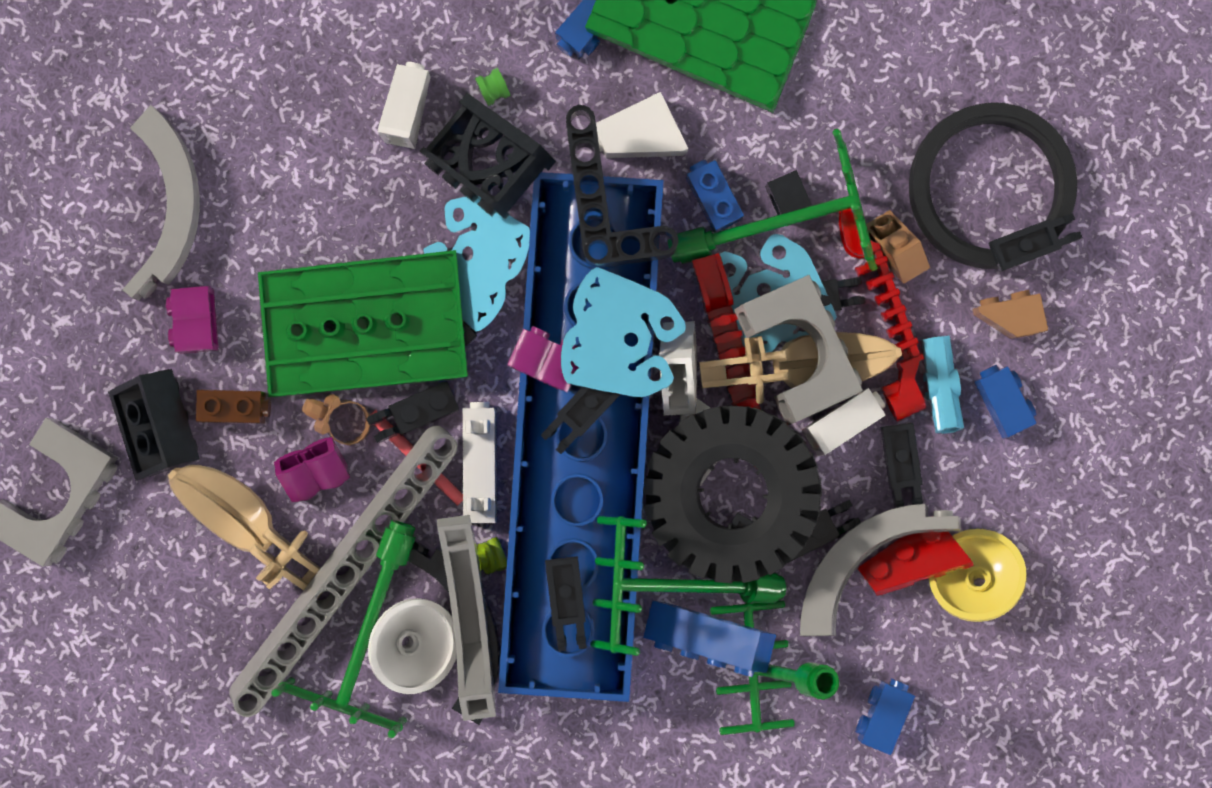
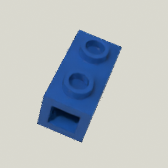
(573, 35)
(714, 195)
(1005, 401)
(886, 715)

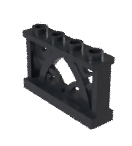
(473, 120)

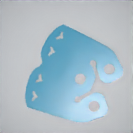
(799, 266)
(489, 268)
(602, 329)

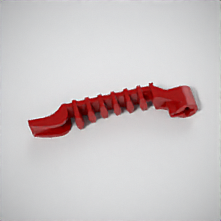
(718, 304)
(903, 394)

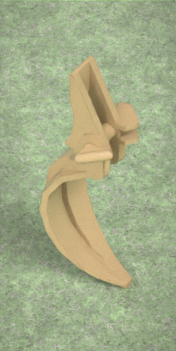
(798, 361)
(239, 519)

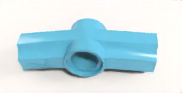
(942, 384)

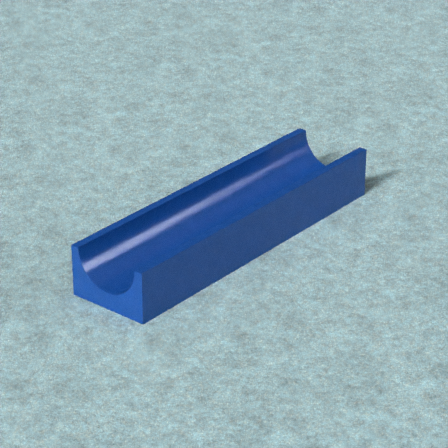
(596, 476)

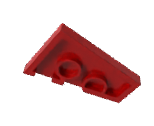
(913, 560)

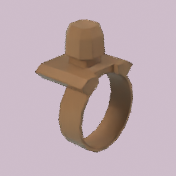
(322, 410)

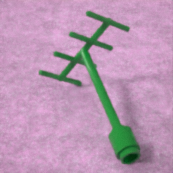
(699, 243)
(393, 552)
(765, 590)
(810, 679)

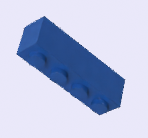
(710, 637)

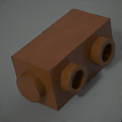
(232, 406)

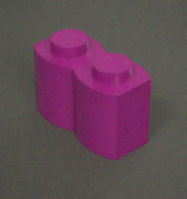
(193, 320)
(540, 358)
(312, 470)

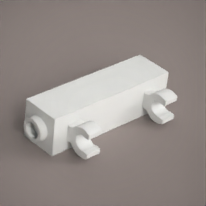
(479, 463)

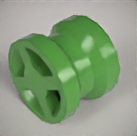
(492, 87)

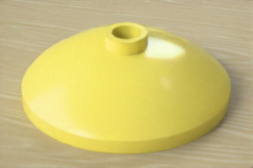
(994, 561)

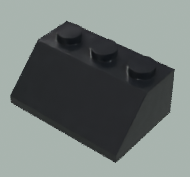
(153, 424)

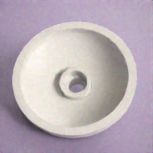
(425, 657)

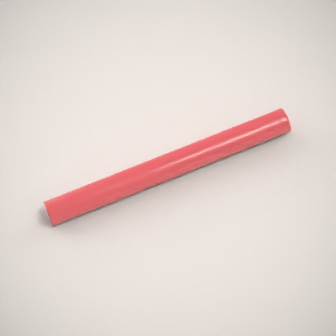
(405, 447)

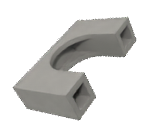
(801, 306)
(87, 470)

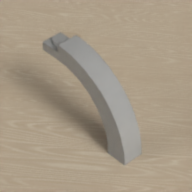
(182, 204)
(845, 556)
(469, 618)

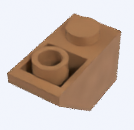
(900, 246)
(1014, 317)

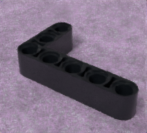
(597, 202)

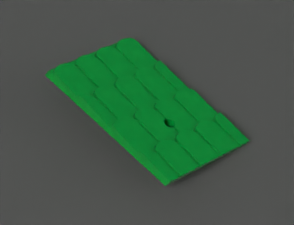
(723, 43)
(389, 317)

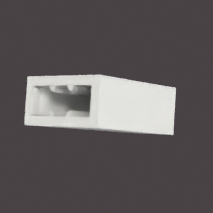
(404, 105)
(641, 131)
(681, 357)
(844, 422)

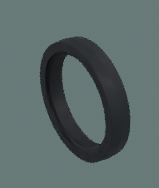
(987, 113)

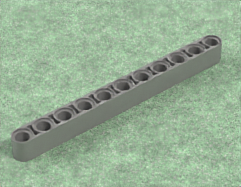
(340, 585)

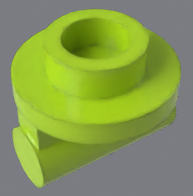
(491, 556)

